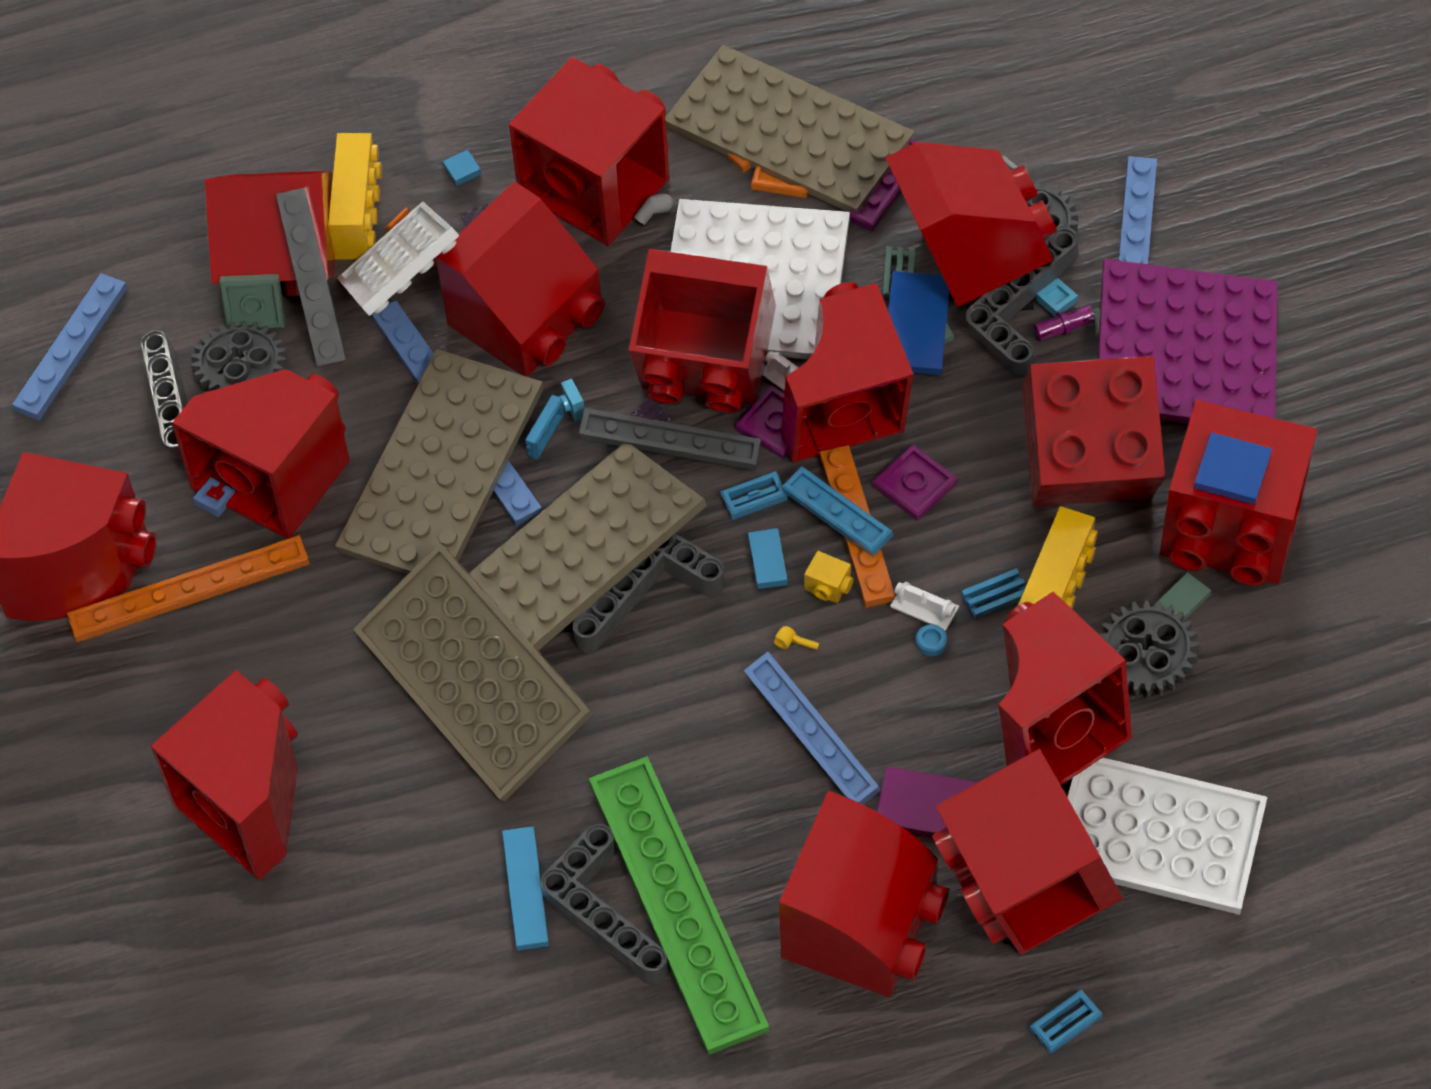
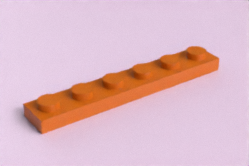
(869, 570)

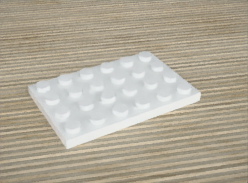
(398, 258)
(1170, 832)

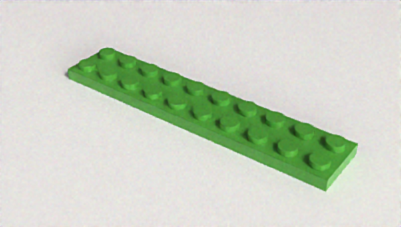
(679, 906)

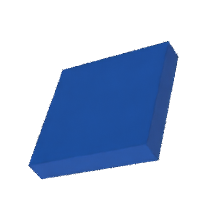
(1233, 468)

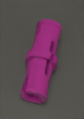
(1064, 323)

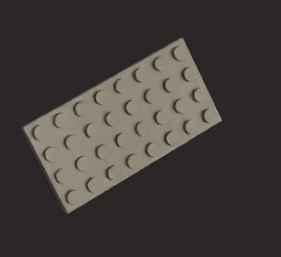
(788, 129)
(440, 463)
(586, 542)
(473, 672)

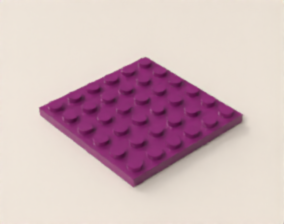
(1204, 329)

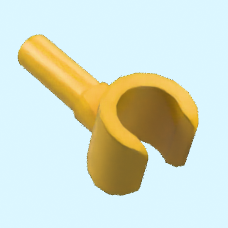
(787, 636)

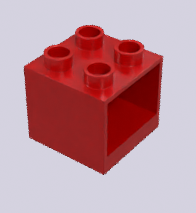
(591, 148)
(702, 329)
(1093, 431)
(1230, 533)
(1023, 855)

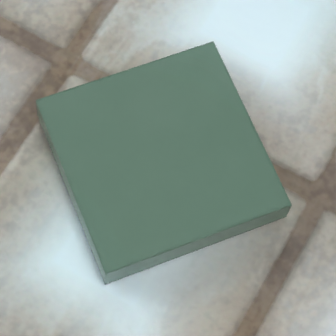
(253, 300)

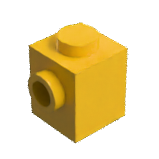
(828, 577)

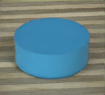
(931, 640)

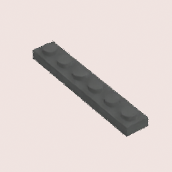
(310, 276)
(670, 438)

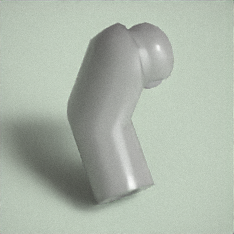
(653, 205)

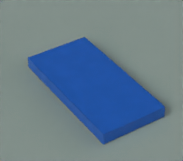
(920, 315)

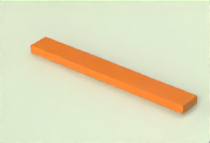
(187, 588)

